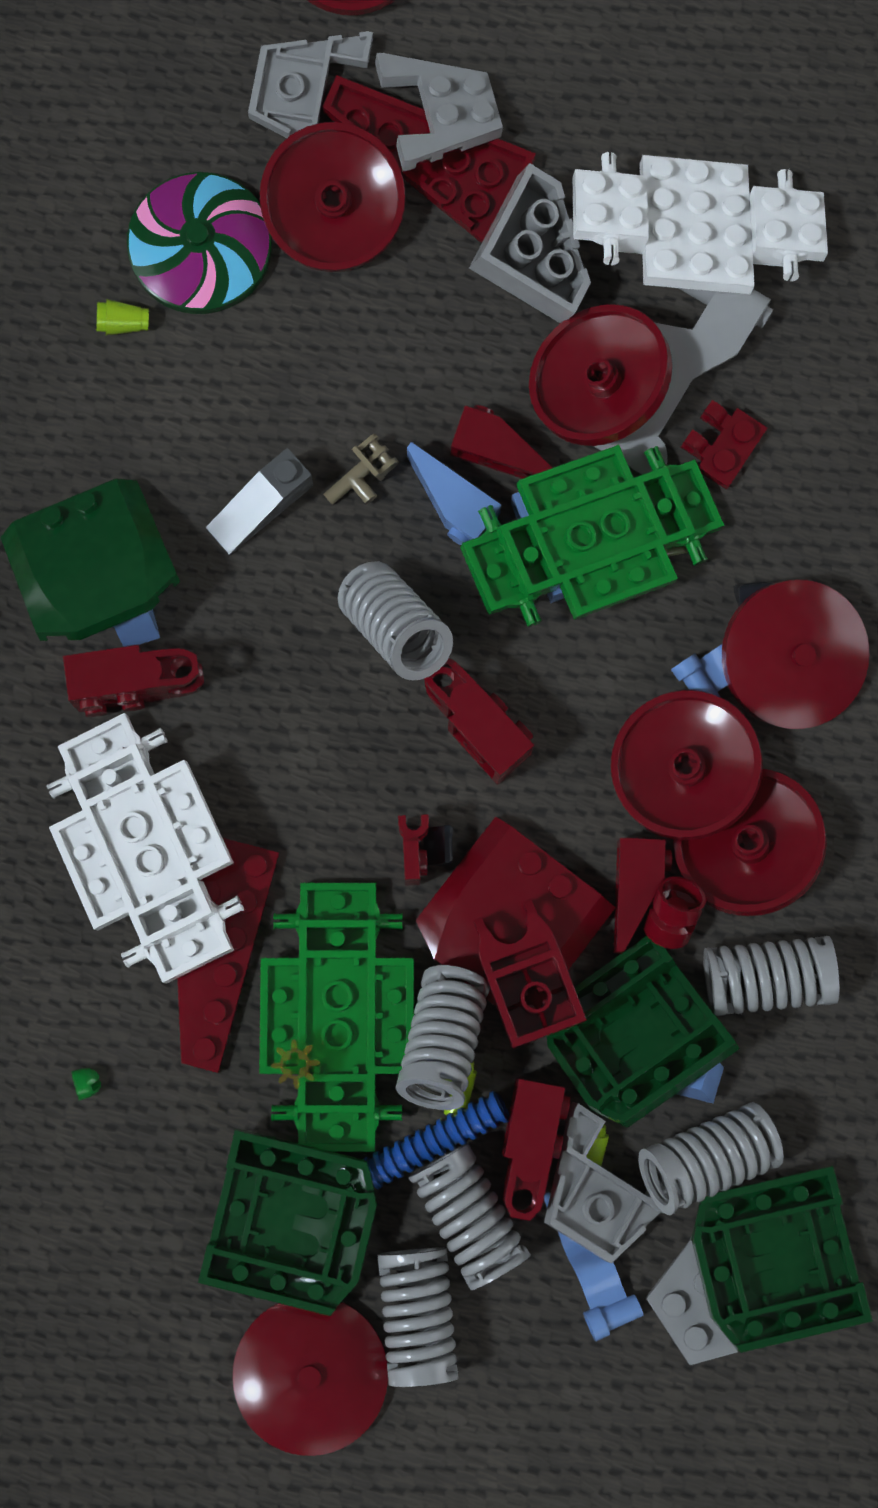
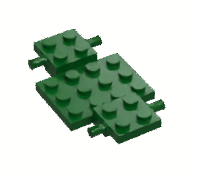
(592, 534)
(343, 1005)

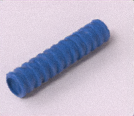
(437, 1139)

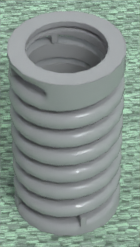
(395, 620)
(729, 963)
(443, 1037)
(691, 1157)
(477, 1211)
(430, 1305)

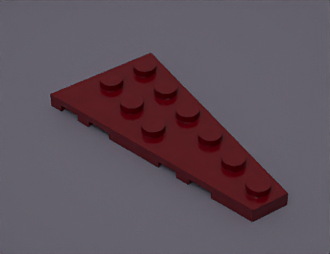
(462, 184)
(212, 992)

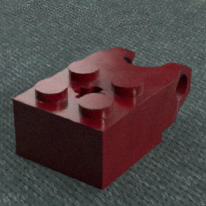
(128, 678)
(480, 722)
(524, 966)
(532, 1142)

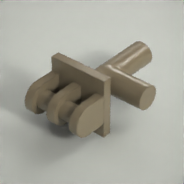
(354, 478)

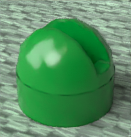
(85, 1082)

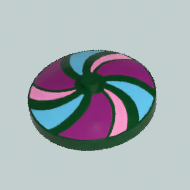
(199, 243)

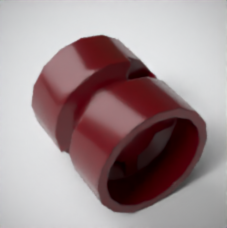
(674, 912)

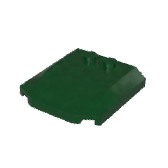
(89, 561)
(641, 1035)
(290, 1223)
(778, 1261)

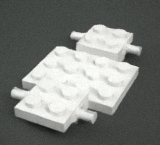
(698, 221)
(143, 848)

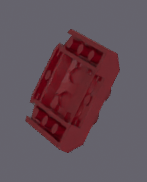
(493, 884)

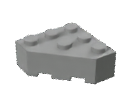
(533, 247)

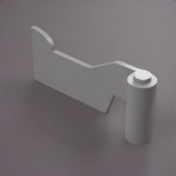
(712, 342)

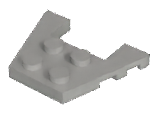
(294, 79)
(455, 102)
(592, 1202)
(684, 1312)

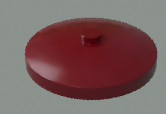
(332, 197)
(600, 375)
(795, 654)
(686, 765)
(764, 856)
(310, 1378)

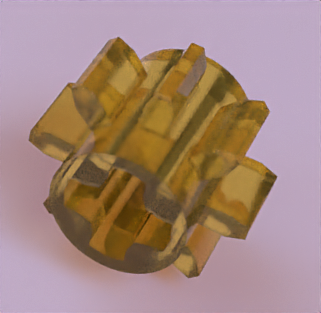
(287, 1056)

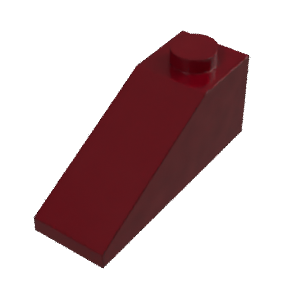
(494, 444)
(639, 872)

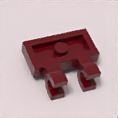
(731, 448)
(414, 859)

